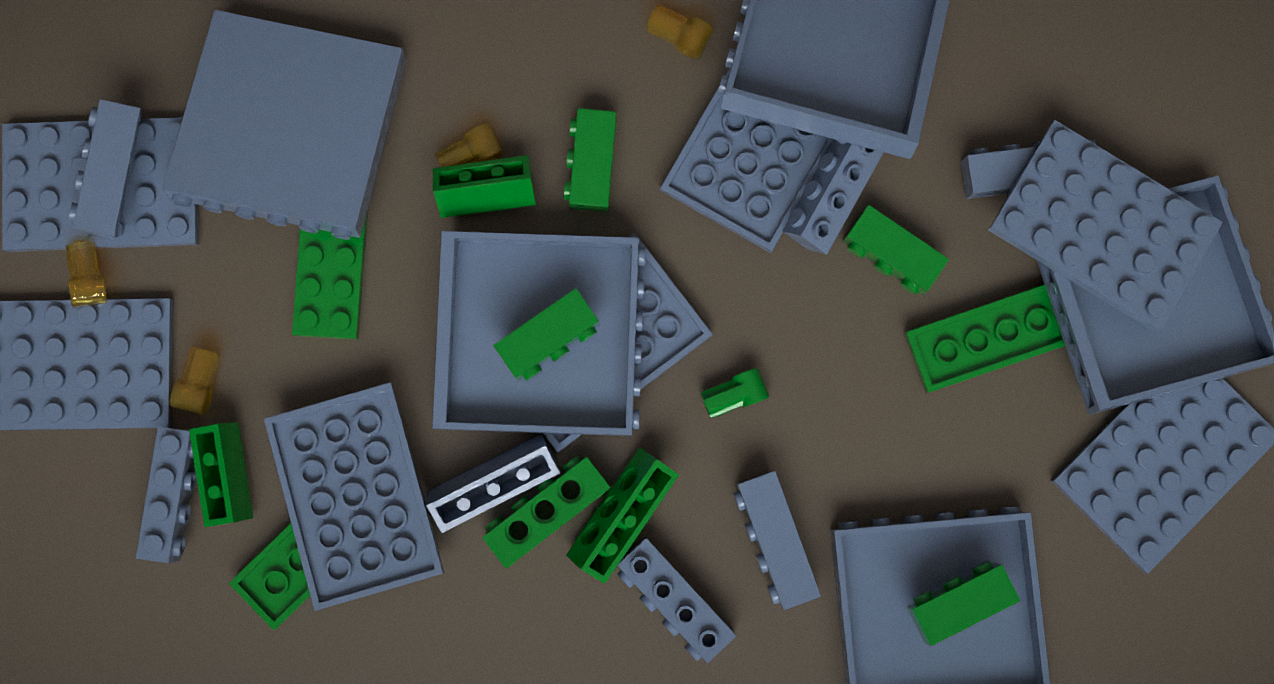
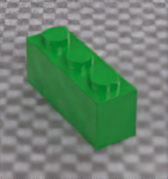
(591, 160)
(483, 186)
(895, 251)
(547, 336)
(221, 474)
(962, 602)

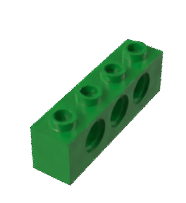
(622, 515)
(510, 549)

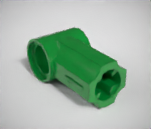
(740, 391)

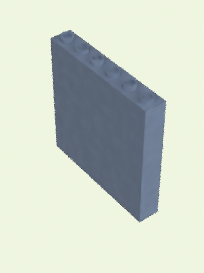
(837, 68)
(285, 125)
(502, 282)
(1211, 334)
(890, 563)

